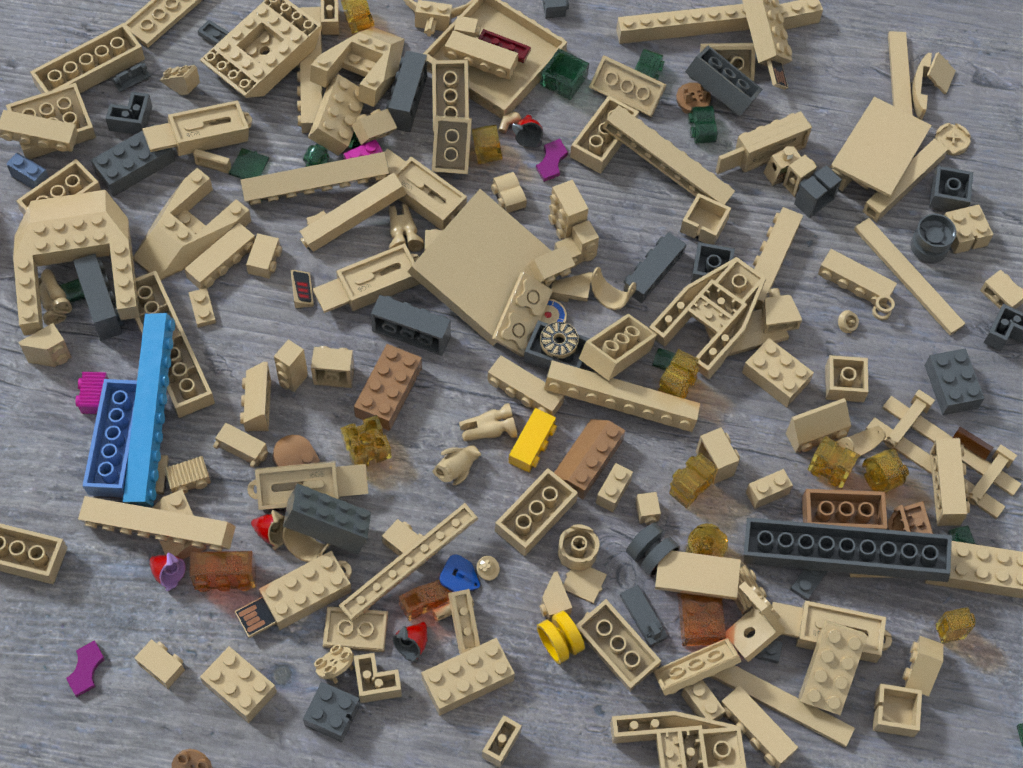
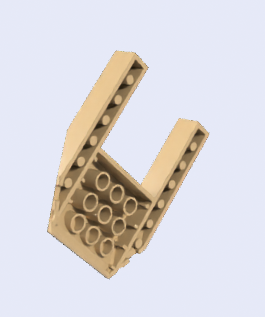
(67, 230)

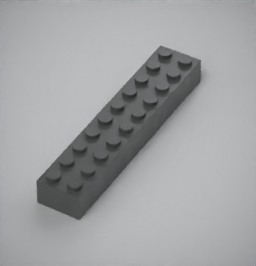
(848, 549)

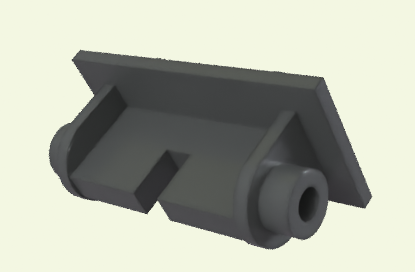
(132, 77)

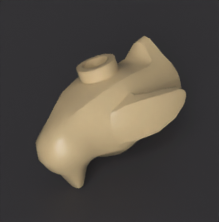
(456, 464)

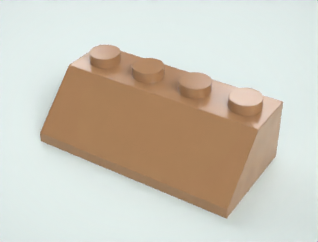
(590, 455)

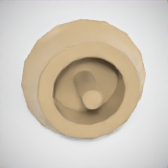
(848, 321)
(488, 568)

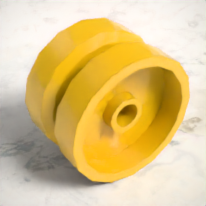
(560, 637)

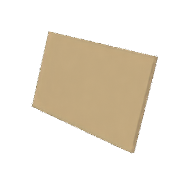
(881, 146)

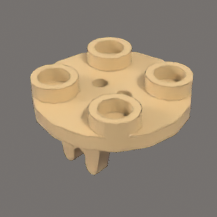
(334, 663)

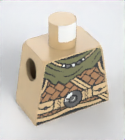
(778, 164)

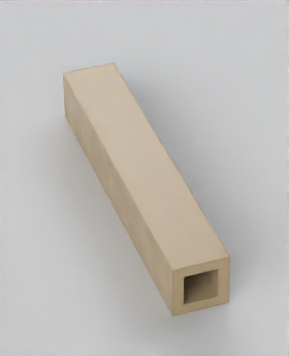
(918, 168)
(352, 212)

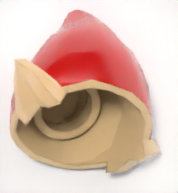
(270, 528)

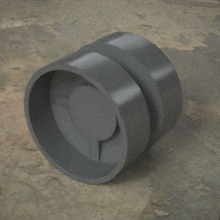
(933, 238)
(648, 545)

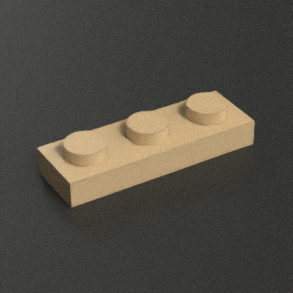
(464, 620)

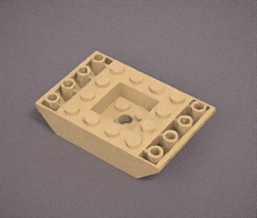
(274, 27)

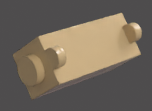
(241, 445)

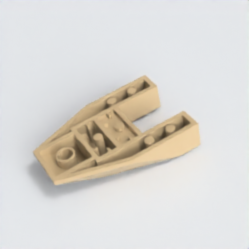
(367, 53)
(179, 236)
(719, 301)
(683, 739)

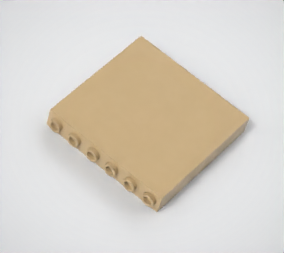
(487, 89)
(478, 263)

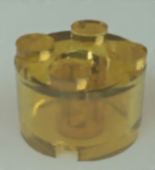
(357, 14)
(487, 144)
(885, 471)
(710, 536)

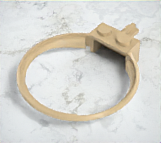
(434, 15)

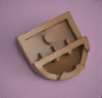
(294, 451)
(910, 519)

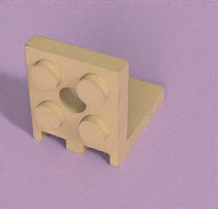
(761, 619)

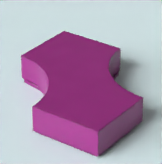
(548, 167)
(88, 660)

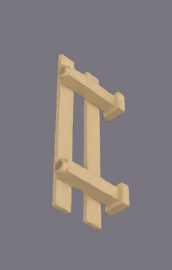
(990, 472)

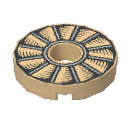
(563, 330)

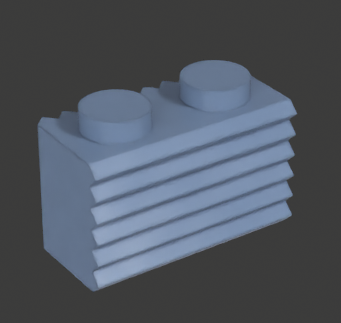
(26, 171)

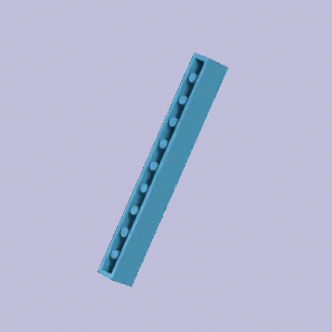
(149, 410)

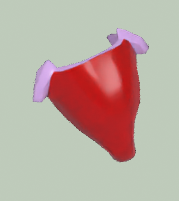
(167, 570)

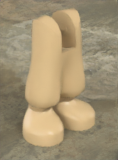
(404, 225)
(53, 299)
(488, 424)

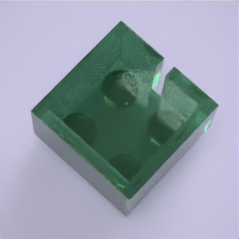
(564, 74)

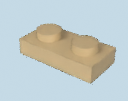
(202, 307)

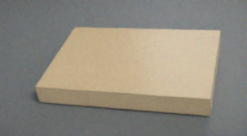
(362, 634)

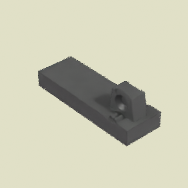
(643, 616)

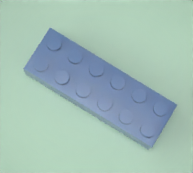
(111, 440)

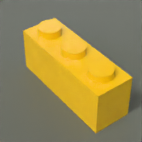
(532, 440)

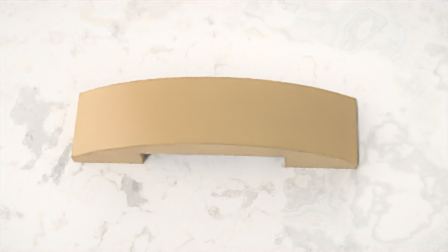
(919, 100)

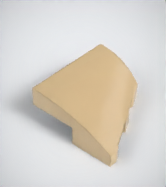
(573, 287)

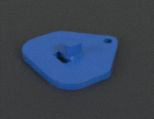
(464, 578)

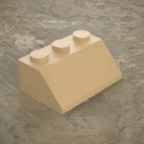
(738, 54)
(256, 398)
(812, 426)
(177, 503)

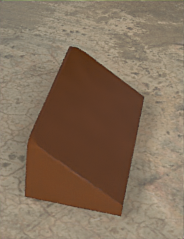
(973, 443)

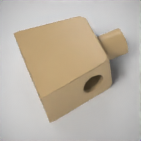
(779, 313)

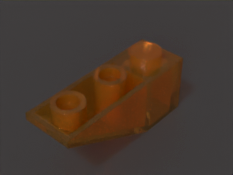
(423, 599)

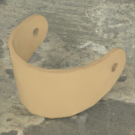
(609, 295)
(863, 441)
(303, 546)

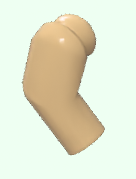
(510, 118)

